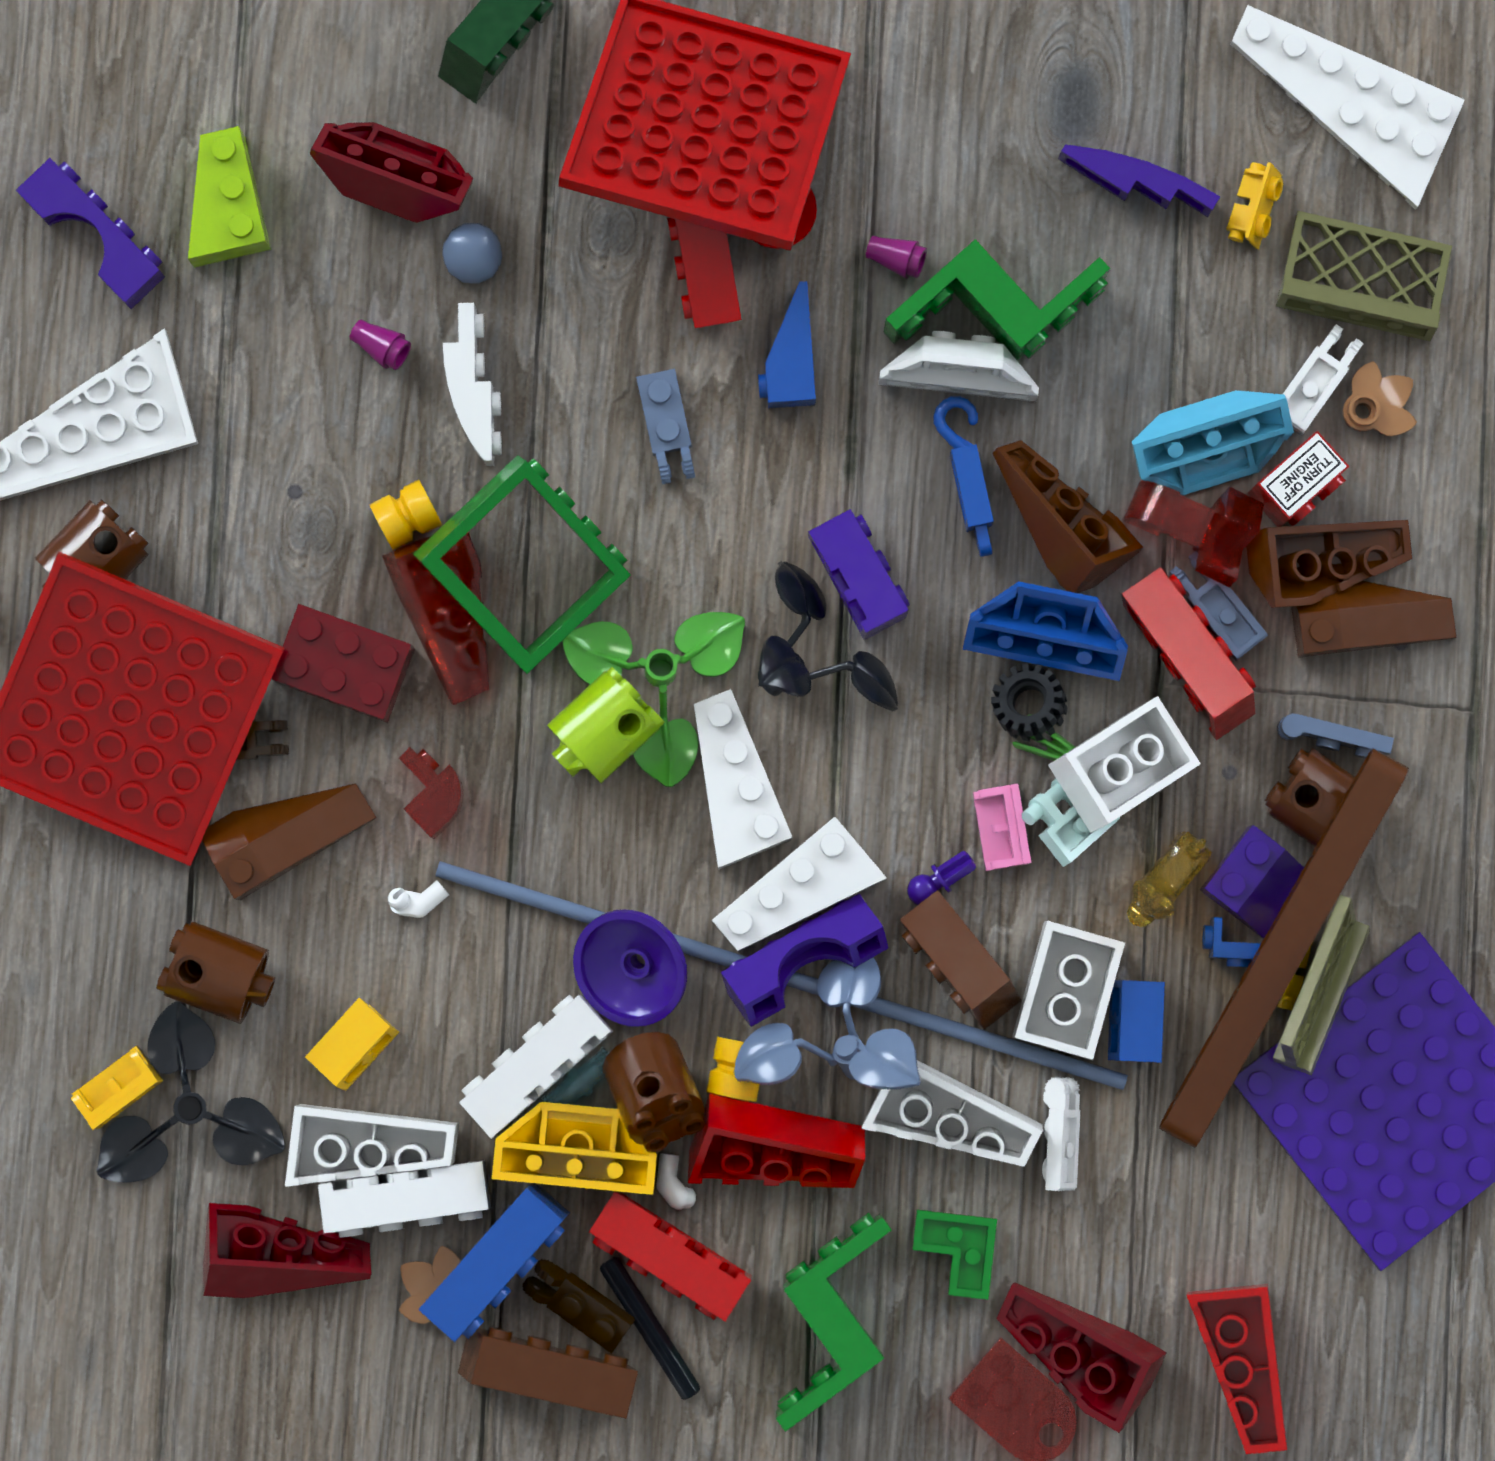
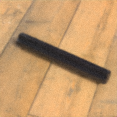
(650, 1328)

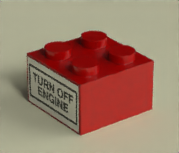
(1306, 473)

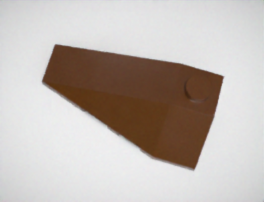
(1070, 533)
(1314, 561)
(1371, 618)
(273, 838)

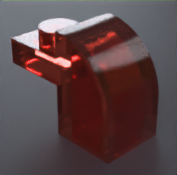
(1166, 512)
(1230, 530)
(440, 800)

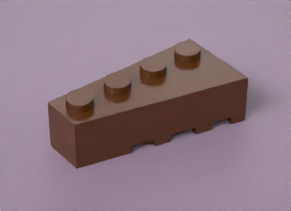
(547, 1372)

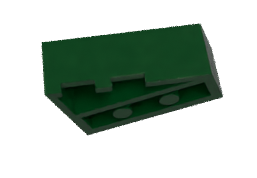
(487, 41)

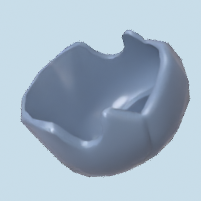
(472, 253)

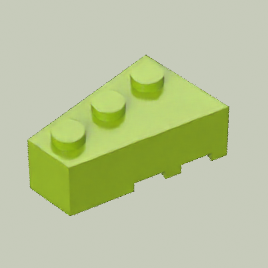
(226, 201)

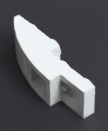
(473, 400)

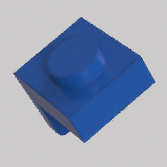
(1237, 953)

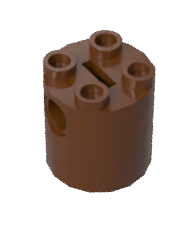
(78, 542)
(1310, 816)
(229, 976)
(653, 1090)

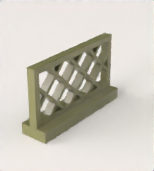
(1364, 308)
(1322, 989)

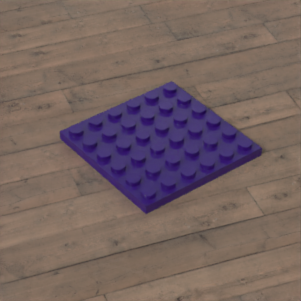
(1396, 1107)

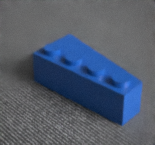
(494, 1261)

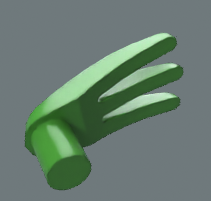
(1056, 748)

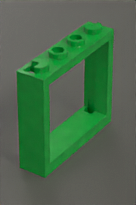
(477, 508)

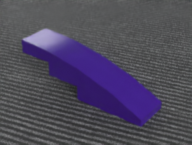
(1123, 173)

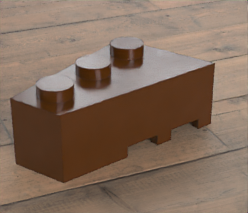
(959, 960)

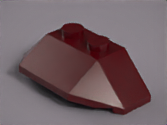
(391, 170)

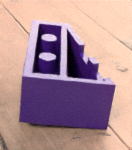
(859, 573)

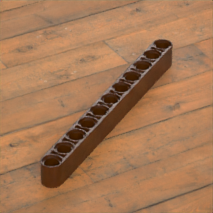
(1284, 947)

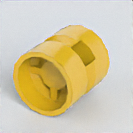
(406, 514)
(722, 1079)

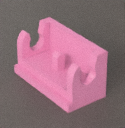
(1001, 827)

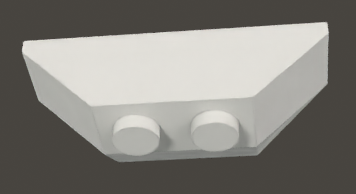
(960, 367)

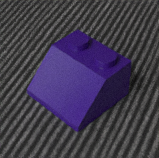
(1253, 880)

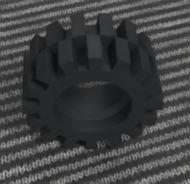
(1024, 680)

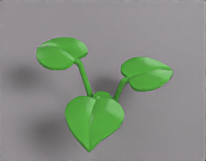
(710, 644)

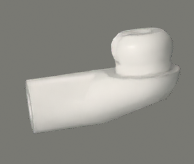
(416, 904)
(670, 1186)

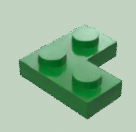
(967, 1240)

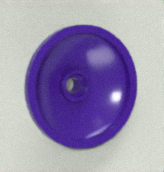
(616, 980)

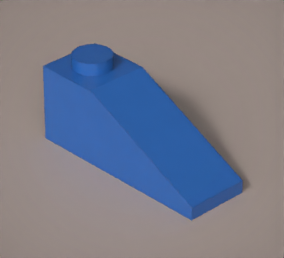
(789, 365)

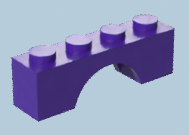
(57, 198)
(843, 934)

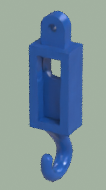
(967, 473)

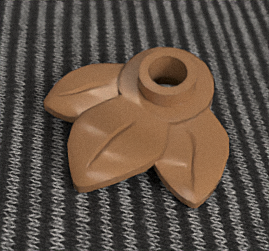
(1383, 399)
(423, 1279)

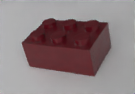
(343, 663)

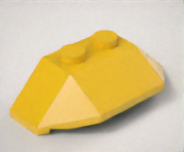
(574, 1149)

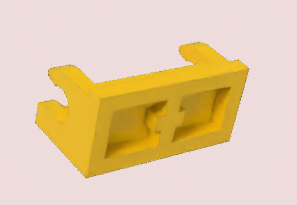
(352, 1044)
(116, 1088)

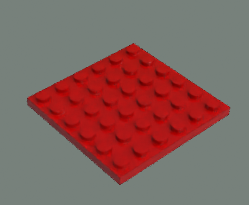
(705, 121)
(128, 707)

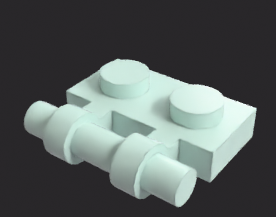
(1065, 832)

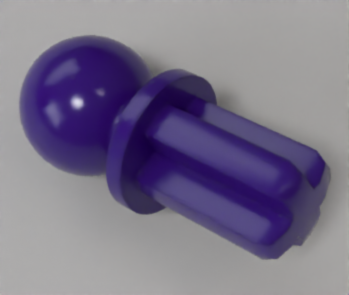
(944, 876)

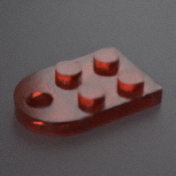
(1014, 1403)

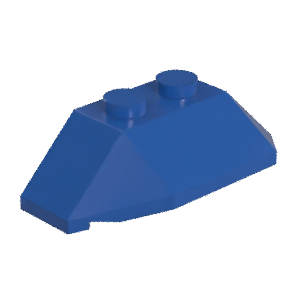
(1048, 630)

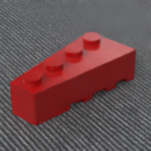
(774, 1146)
(1243, 1351)

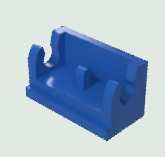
(1136, 1021)

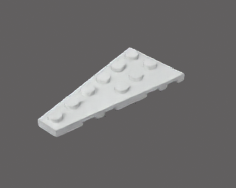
(1368, 107)
(103, 424)

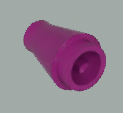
(897, 255)
(382, 344)

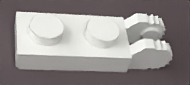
(1317, 380)
(1062, 1133)

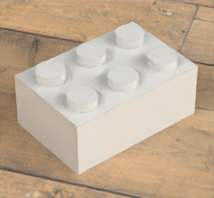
(1124, 764)
(1068, 990)

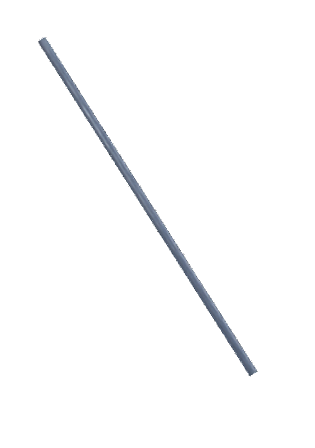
(800, 981)

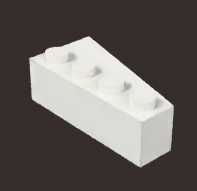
(739, 794)
(807, 881)
(535, 1066)
(954, 1118)
(353, 1144)
(403, 1197)

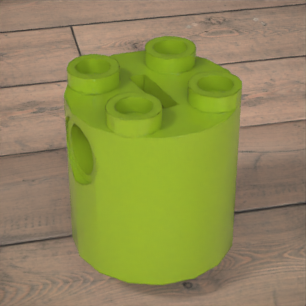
(603, 726)

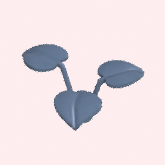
(884, 1063)

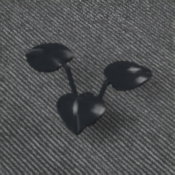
(785, 670)
(245, 1131)

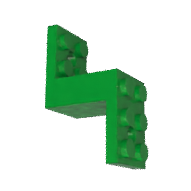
(996, 301)
(831, 1321)

